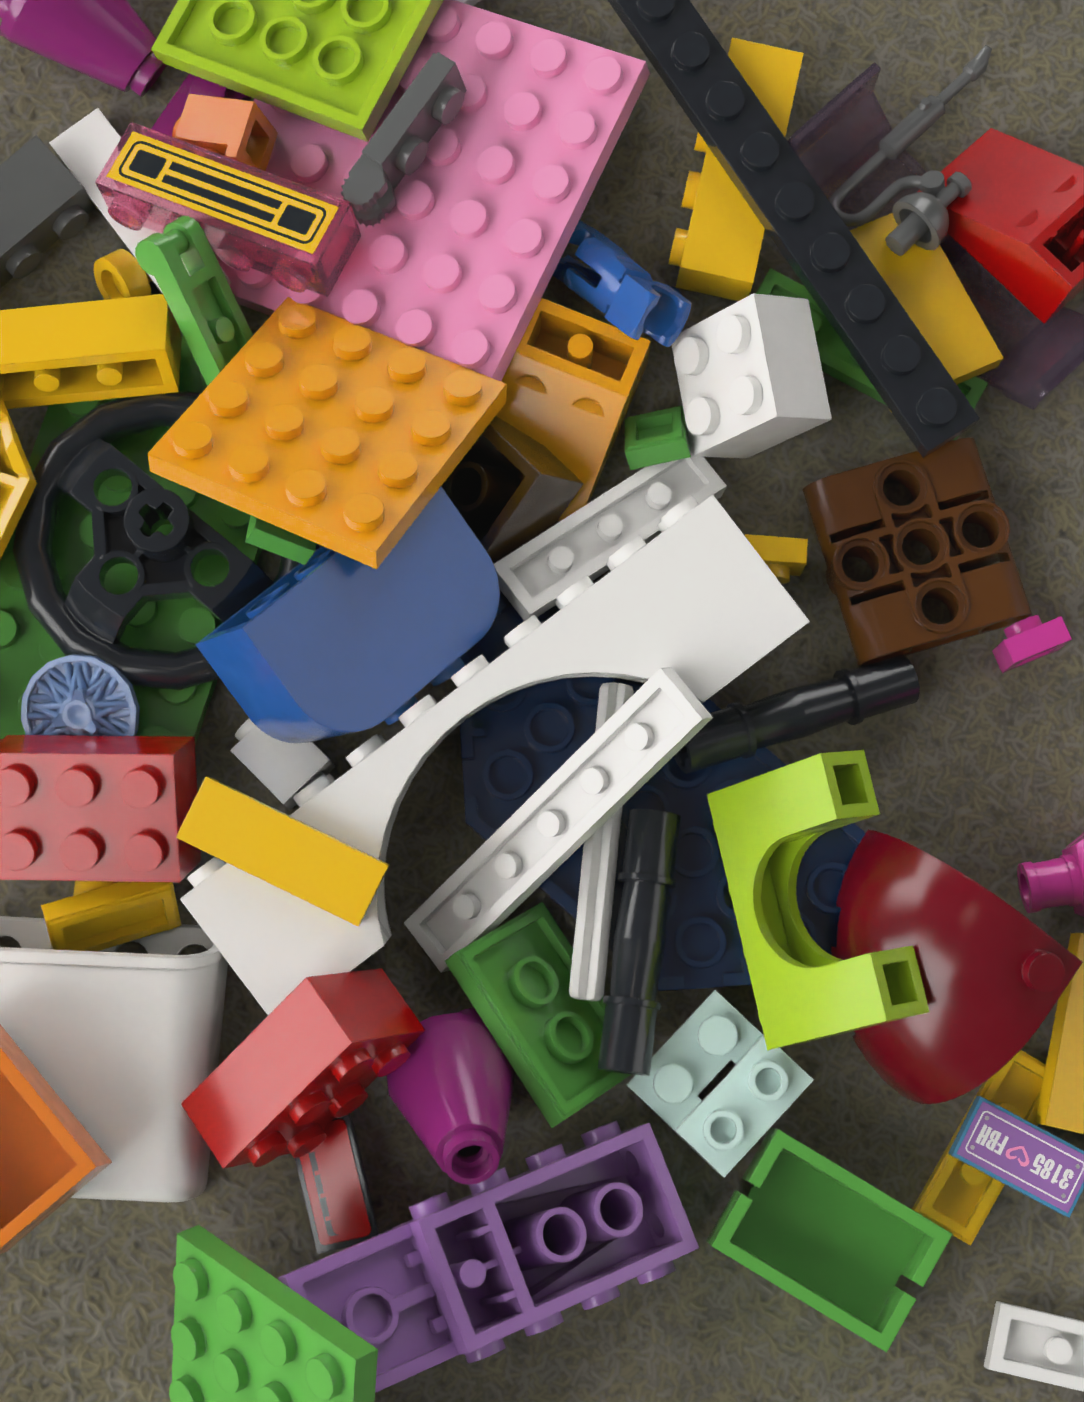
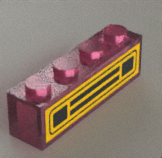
(243, 210)

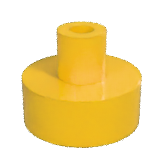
(120, 276)

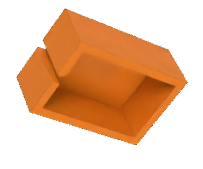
(42, 1147)

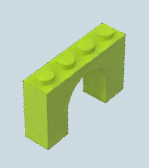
(762, 838)

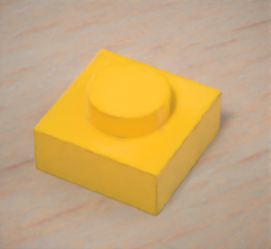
(782, 554)

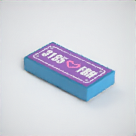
(1021, 1156)

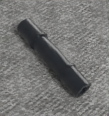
(801, 712)
(639, 942)

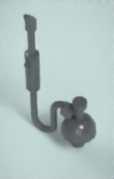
(920, 215)

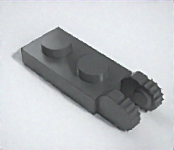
(403, 139)

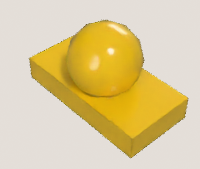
(110, 914)

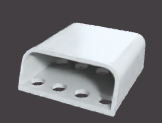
(122, 1048)

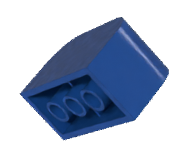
(355, 643)

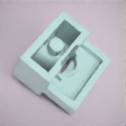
(741, 1105)

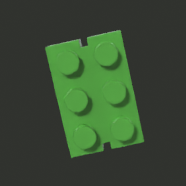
(828, 1238)

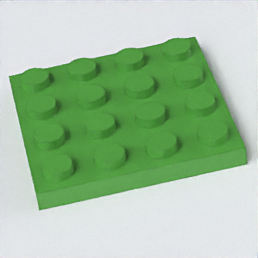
(254, 1337)

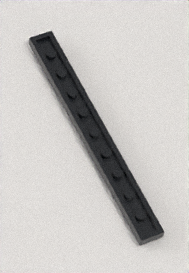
(800, 220)

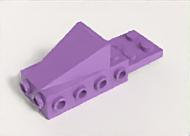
(507, 1254)

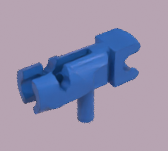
(622, 288)

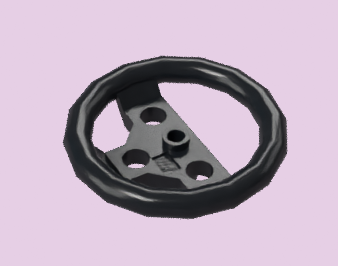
(90, 617)

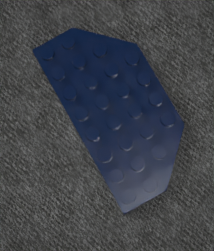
(532, 732)

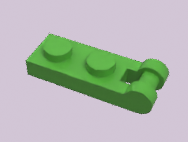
(196, 298)

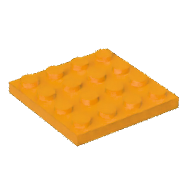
(329, 431)

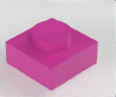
(1030, 641)

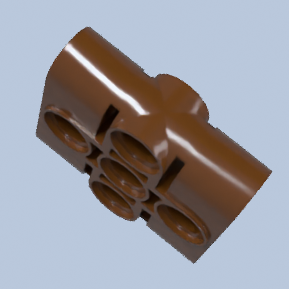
(866, 525)

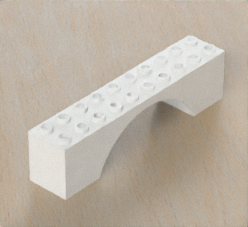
(681, 602)

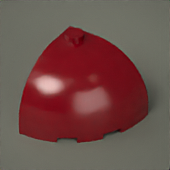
(979, 960)

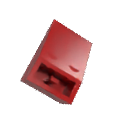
(1022, 219)

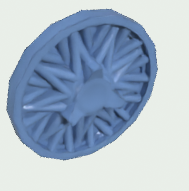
(79, 698)

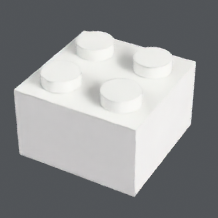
(750, 377)

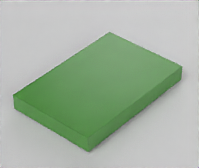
(522, 994)

